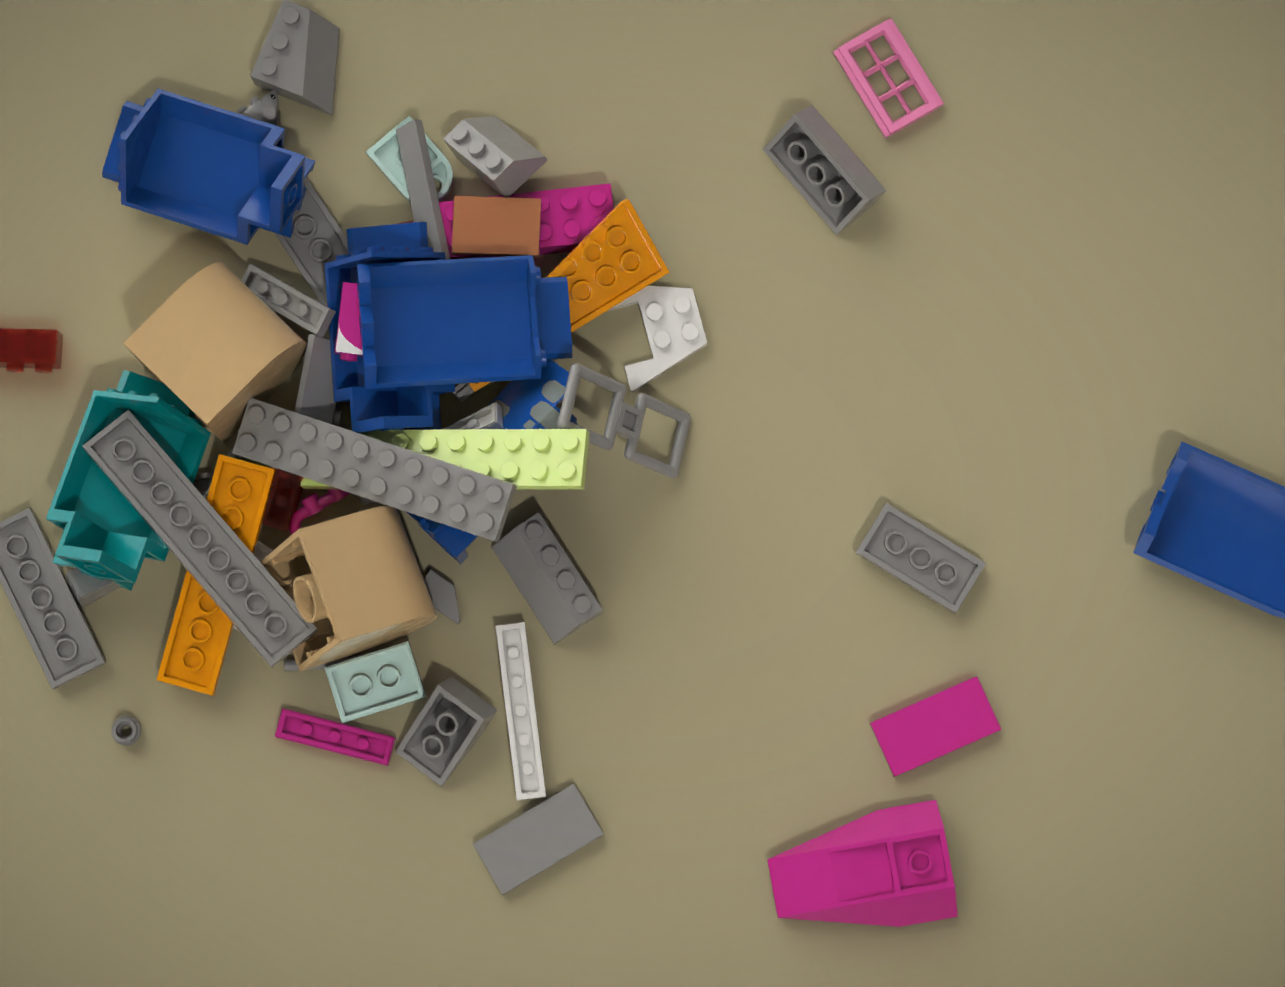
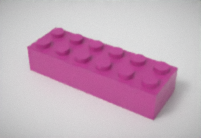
(565, 216)

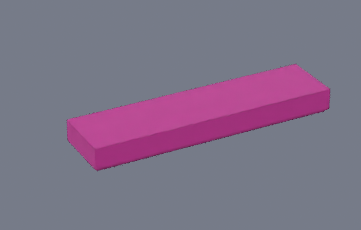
(335, 737)

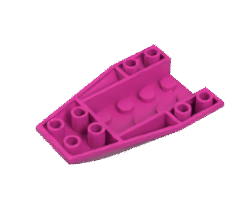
(870, 871)

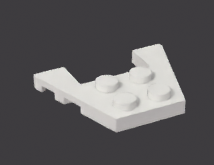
(671, 329)

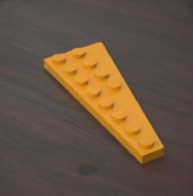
(607, 267)

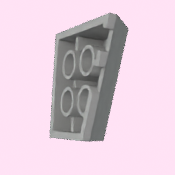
(299, 58)

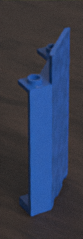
(460, 321)

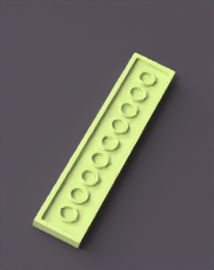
(512, 455)

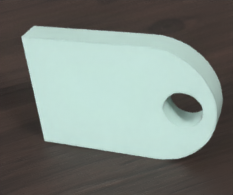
(388, 159)

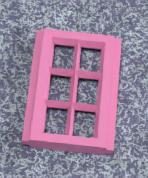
(865, 90)

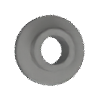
(117, 728)

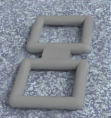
(625, 420)

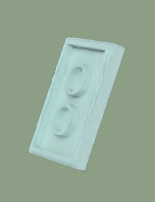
(375, 681)

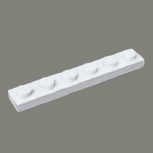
(520, 711)

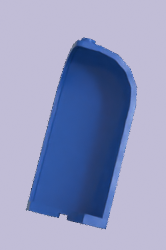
(1219, 529)

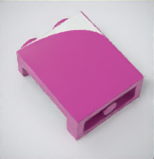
(348, 332)

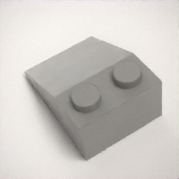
(445, 730)

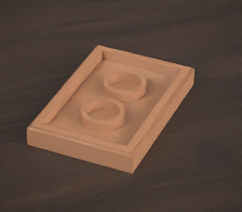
(496, 226)

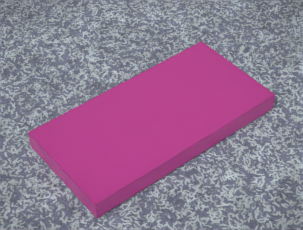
(935, 726)

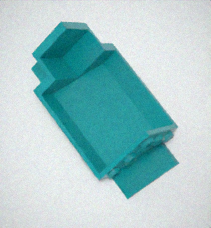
(99, 525)

